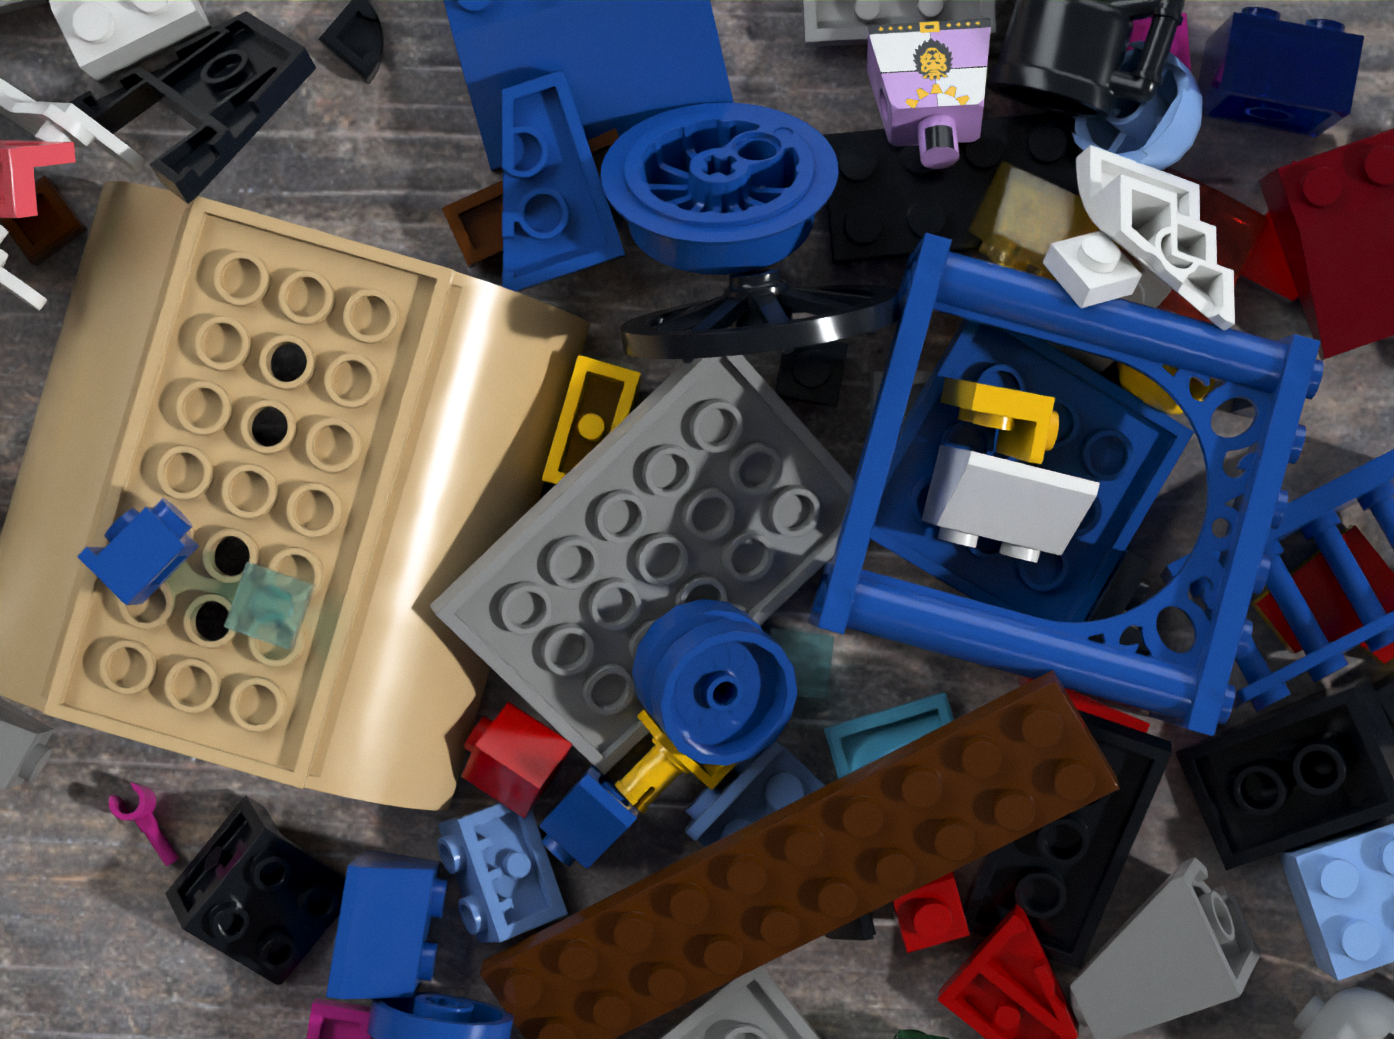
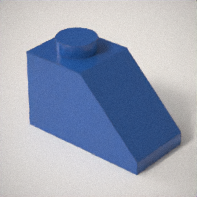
(587, 819)

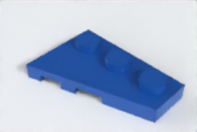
(552, 192)

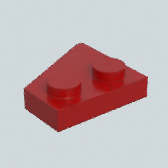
(1010, 987)

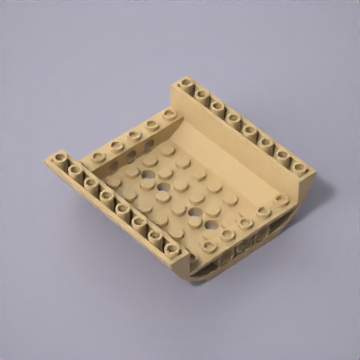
(396, 473)

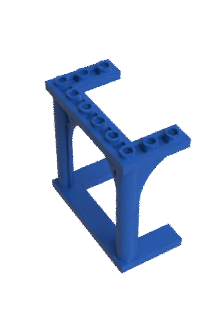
(1267, 385)

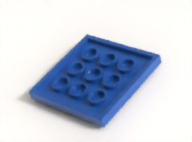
(1100, 438)

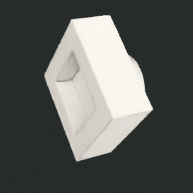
(1091, 269)

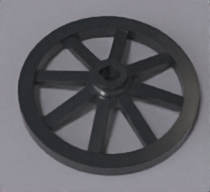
(759, 319)

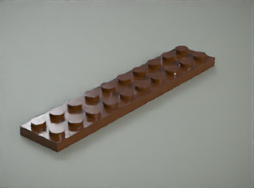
(806, 868)

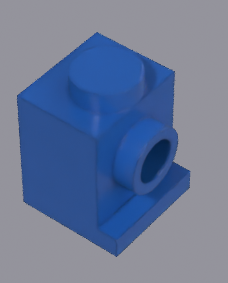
(141, 551)

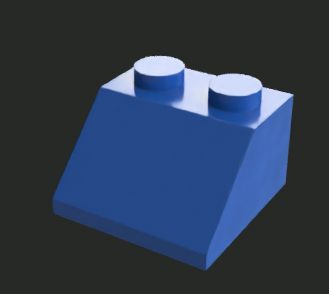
(386, 926)

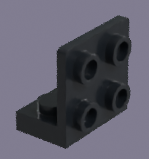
(257, 894)

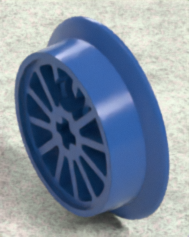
(719, 185)

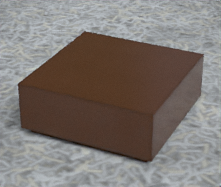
(50, 230)

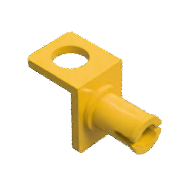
(662, 767)

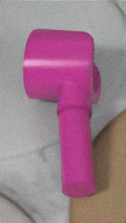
(145, 820)

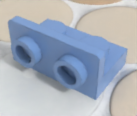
(756, 790)
(500, 872)

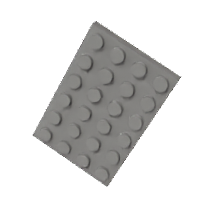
(682, 502)

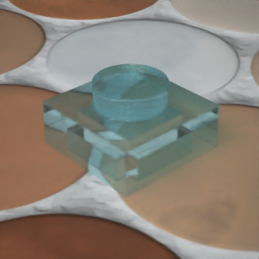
(269, 605)
(810, 657)

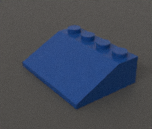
(616, 54)

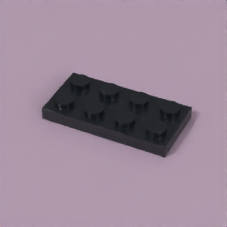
(891, 199)
(1072, 864)

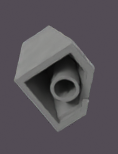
(1168, 959)

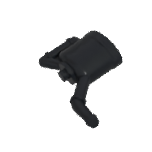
(1072, 52)

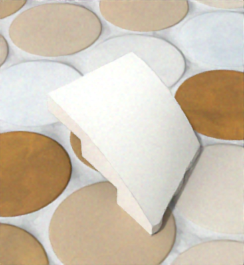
(1160, 226)

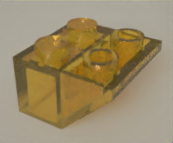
(1024, 217)

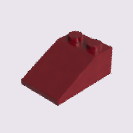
(1339, 239)

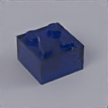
(1279, 72)

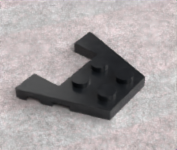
(221, 85)

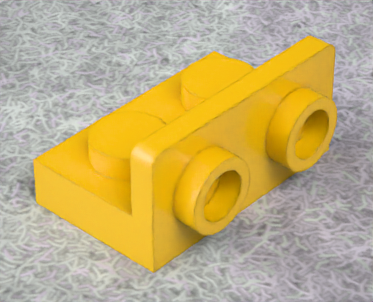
(1023, 418)

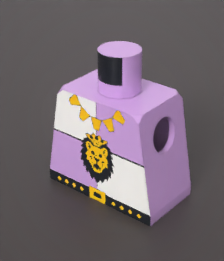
(930, 84)

